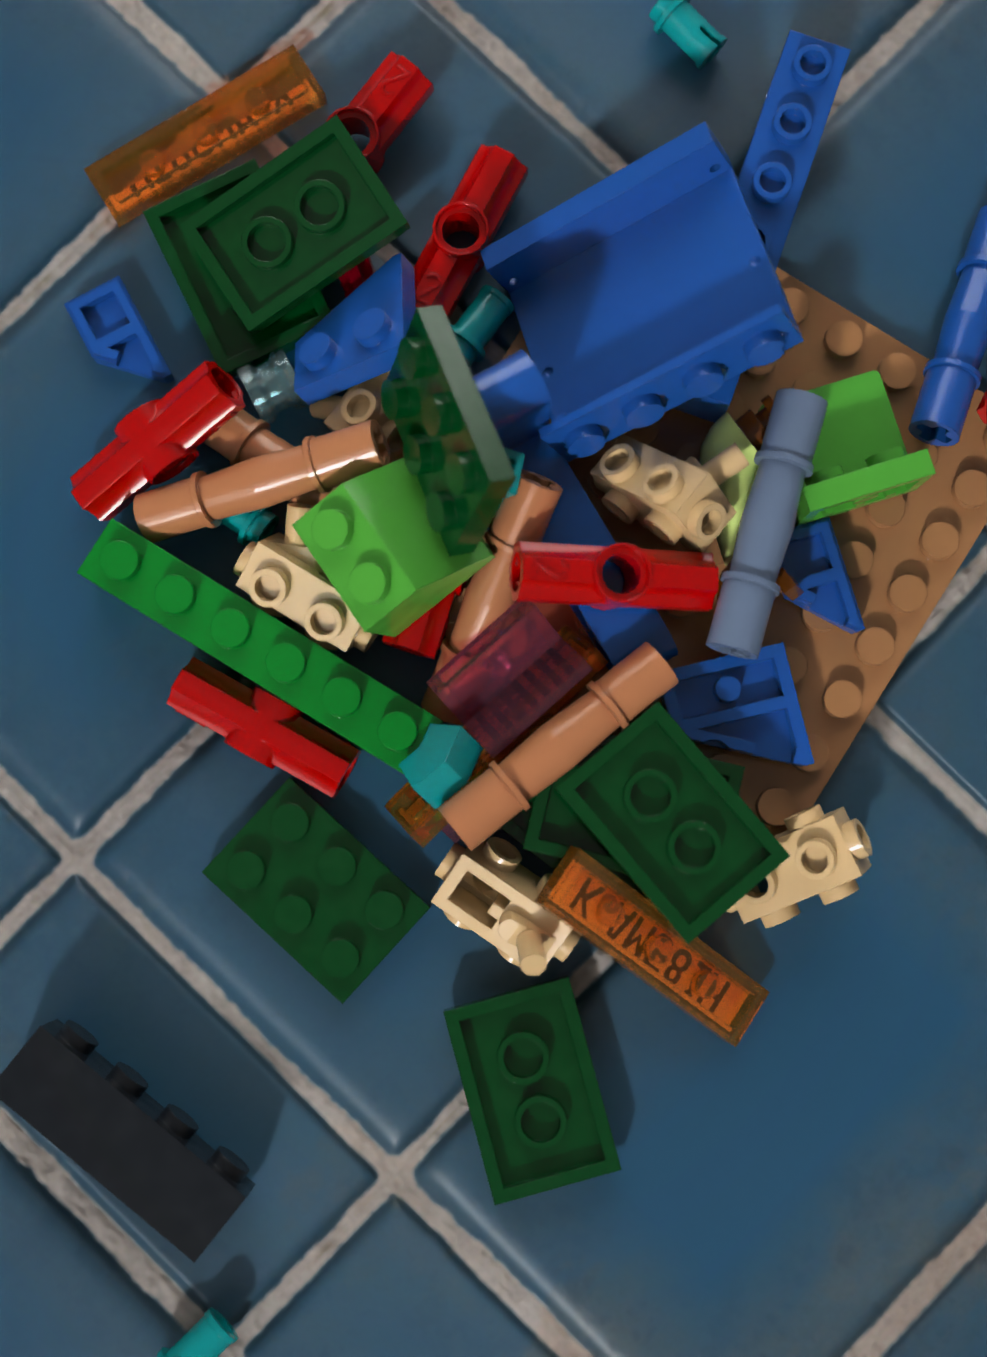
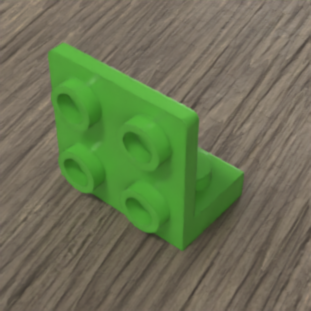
(859, 452)

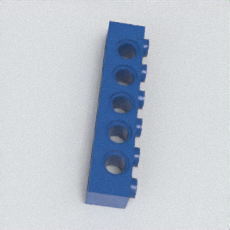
(782, 158)

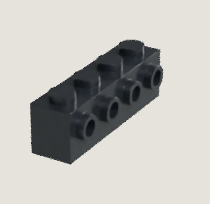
(125, 1136)

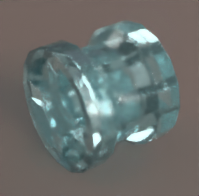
(271, 386)

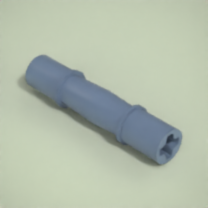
(767, 523)

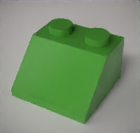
(382, 550)

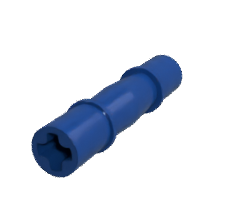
(959, 352)

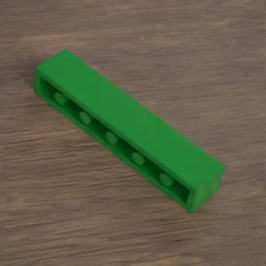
(256, 645)

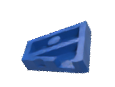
(358, 335)
(742, 706)

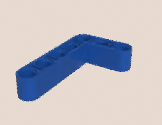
(519, 408)

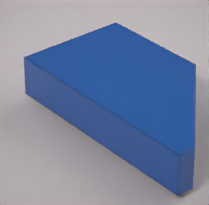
(117, 331)
(820, 571)

